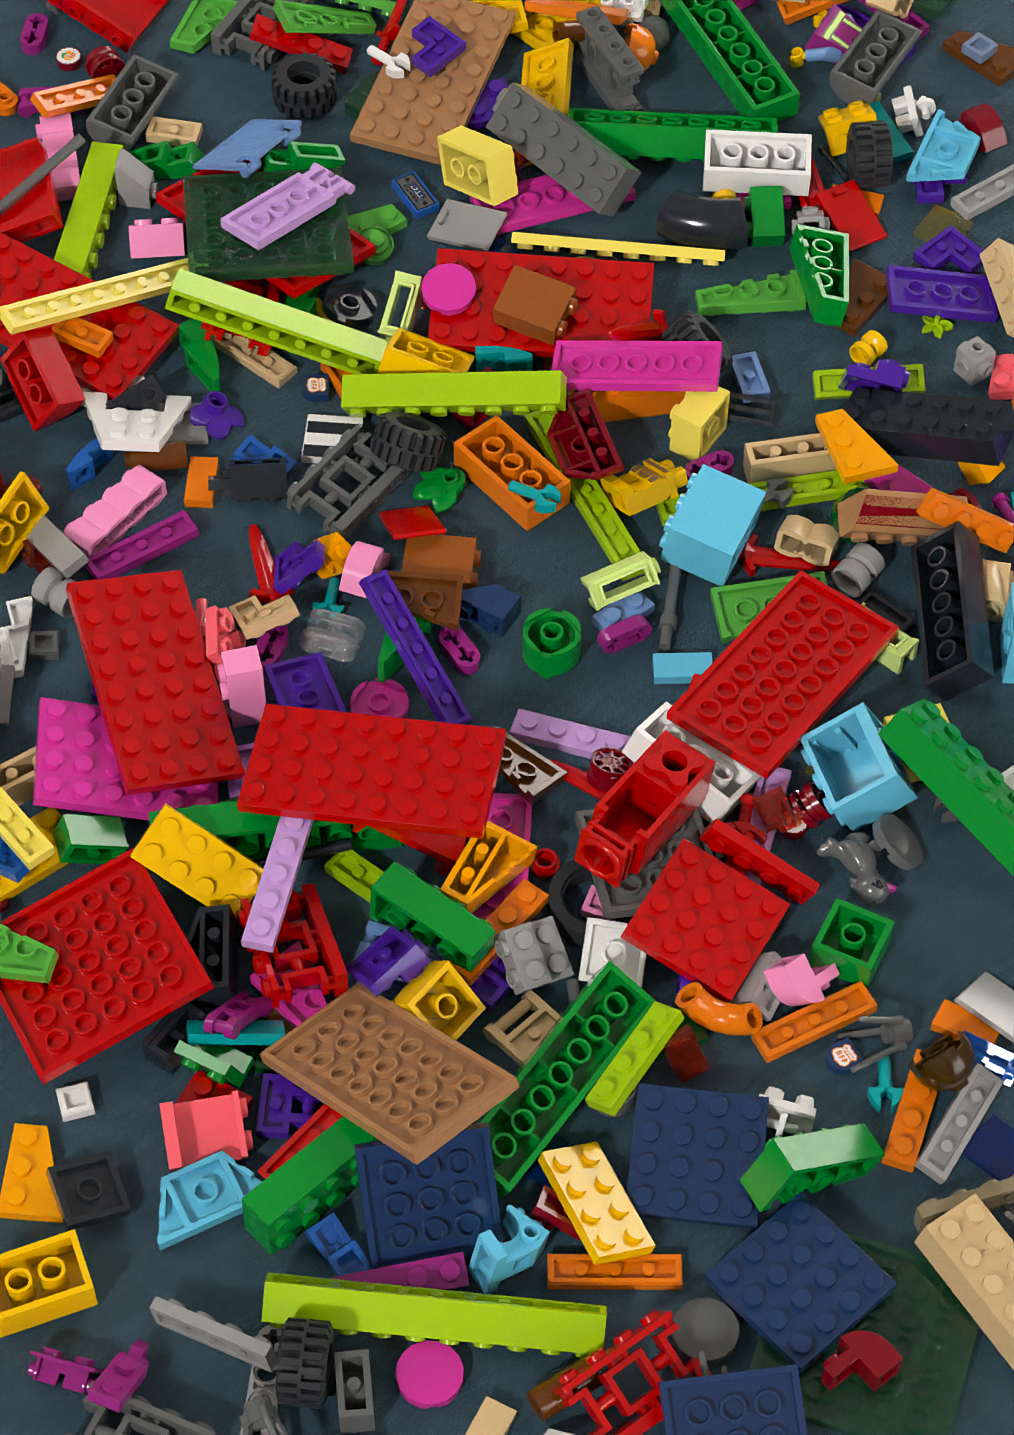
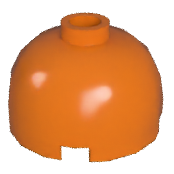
(642, 44)

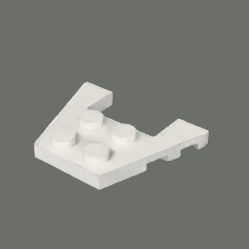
(134, 429)
(15, 638)

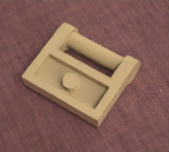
(529, 1033)

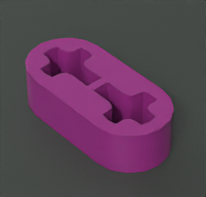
(38, 35)
(711, 460)
(624, 634)
(275, 649)
(454, 653)

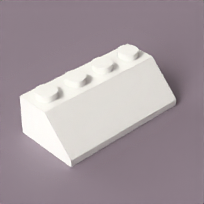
(757, 160)
(729, 777)

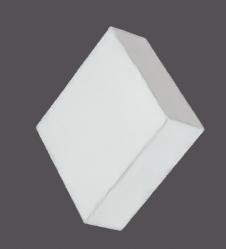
(75, 1101)

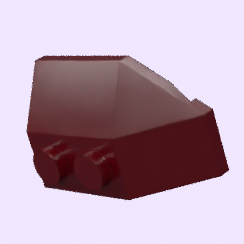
(583, 440)

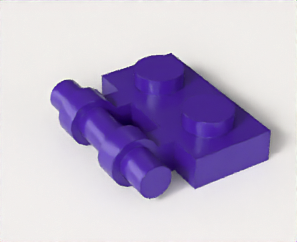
(276, 1107)

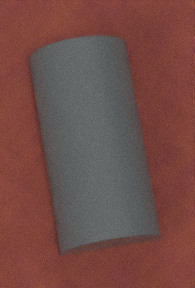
(872, 58)
(130, 102)

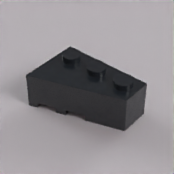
(216, 946)

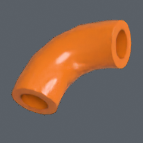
(717, 1014)

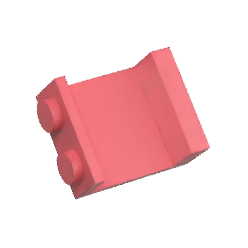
(204, 1128)

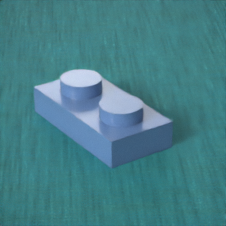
(749, 375)
(623, 609)

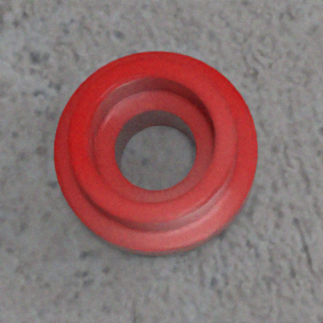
(545, 856)

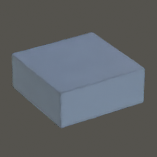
(979, 48)

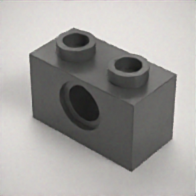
(354, 1391)

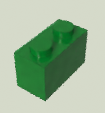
(765, 216)
(89, 838)

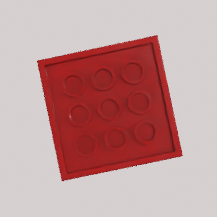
(705, 921)

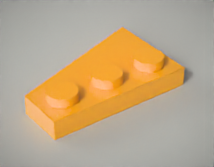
(852, 449)
(25, 1185)

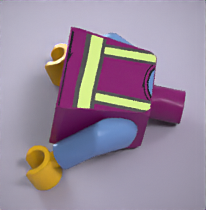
(830, 40)

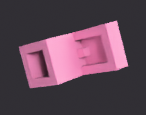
(360, 563)
(798, 983)

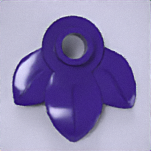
(216, 415)

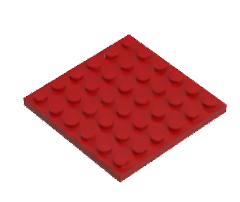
(114, 972)

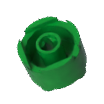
(551, 642)

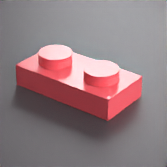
(1002, 378)

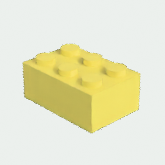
(478, 165)

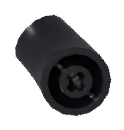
(703, 222)

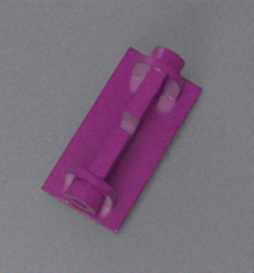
(50, 1366)

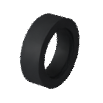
(563, 881)

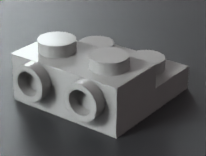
(533, 955)

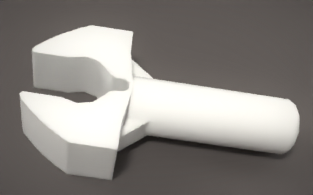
(393, 63)

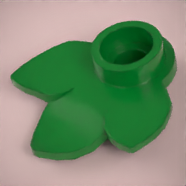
(439, 488)

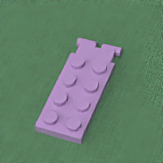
(286, 206)

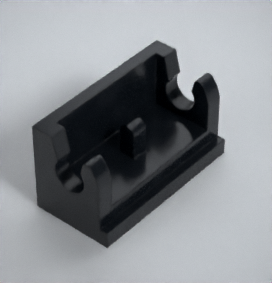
(164, 1037)

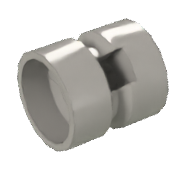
(858, 570)
(50, 591)

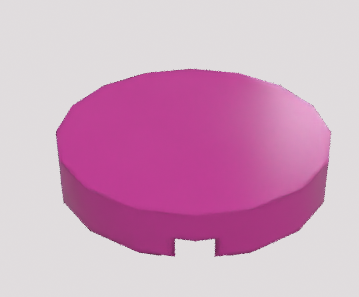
(448, 289)
(380, 699)
(429, 1374)

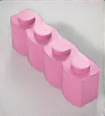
(55, 134)
(117, 511)

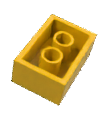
(43, 1283)

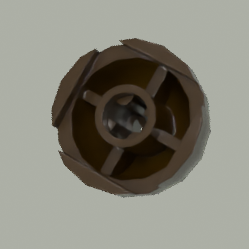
(945, 1063)

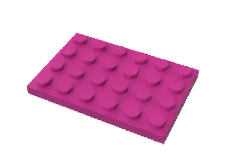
(80, 770)

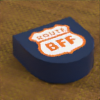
(315, 387)
(842, 1057)

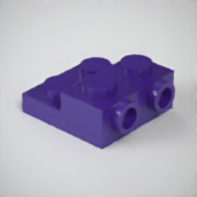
(884, 376)
(387, 958)

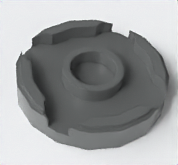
(898, 840)
(706, 1327)

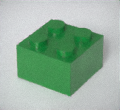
(853, 941)

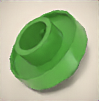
(382, 241)

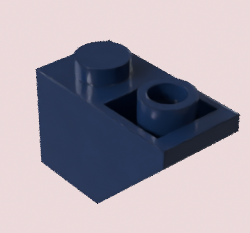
(491, 608)

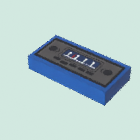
(415, 195)

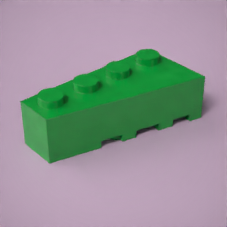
(823, 271)
(430, 917)
(810, 1163)

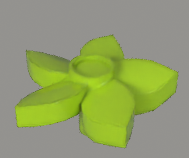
(936, 325)

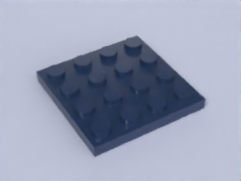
(693, 1153)
(428, 1206)
(800, 1282)
(735, 1403)

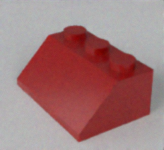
(42, 378)

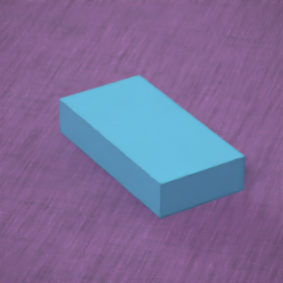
(679, 667)

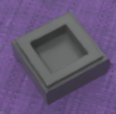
(44, 645)

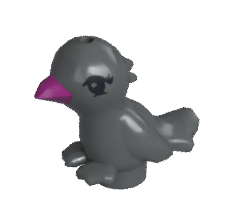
(859, 857)

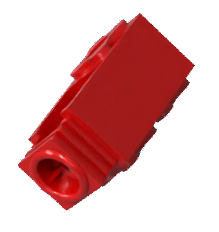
(644, 809)

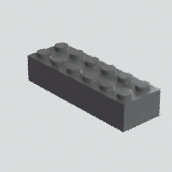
(563, 149)

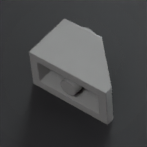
(134, 182)

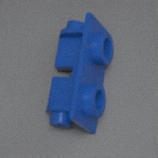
(993, 1058)

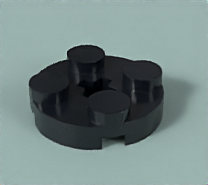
(360, 306)

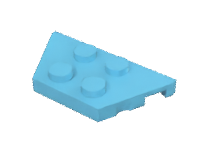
(944, 151)
(201, 1197)

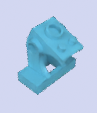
(496, 1260)

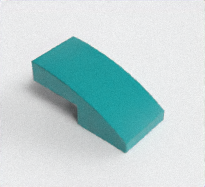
(502, 358)

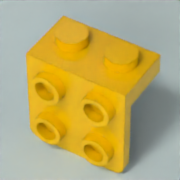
(837, 123)

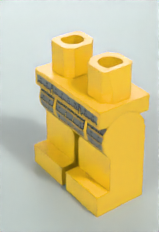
(644, 486)

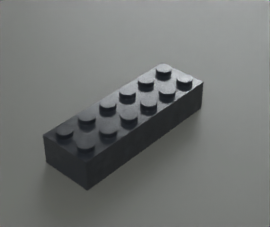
(934, 425)
(952, 611)

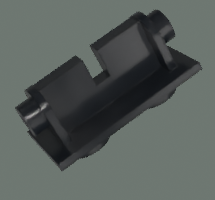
(140, 396)

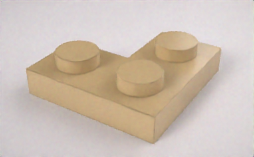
(257, 619)

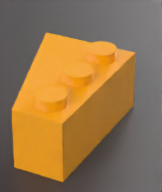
(487, 866)

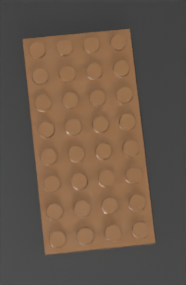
(416, 109)
(389, 1072)

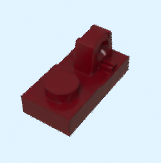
(551, 1213)

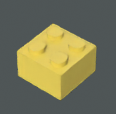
(698, 422)

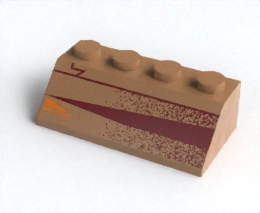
(885, 517)

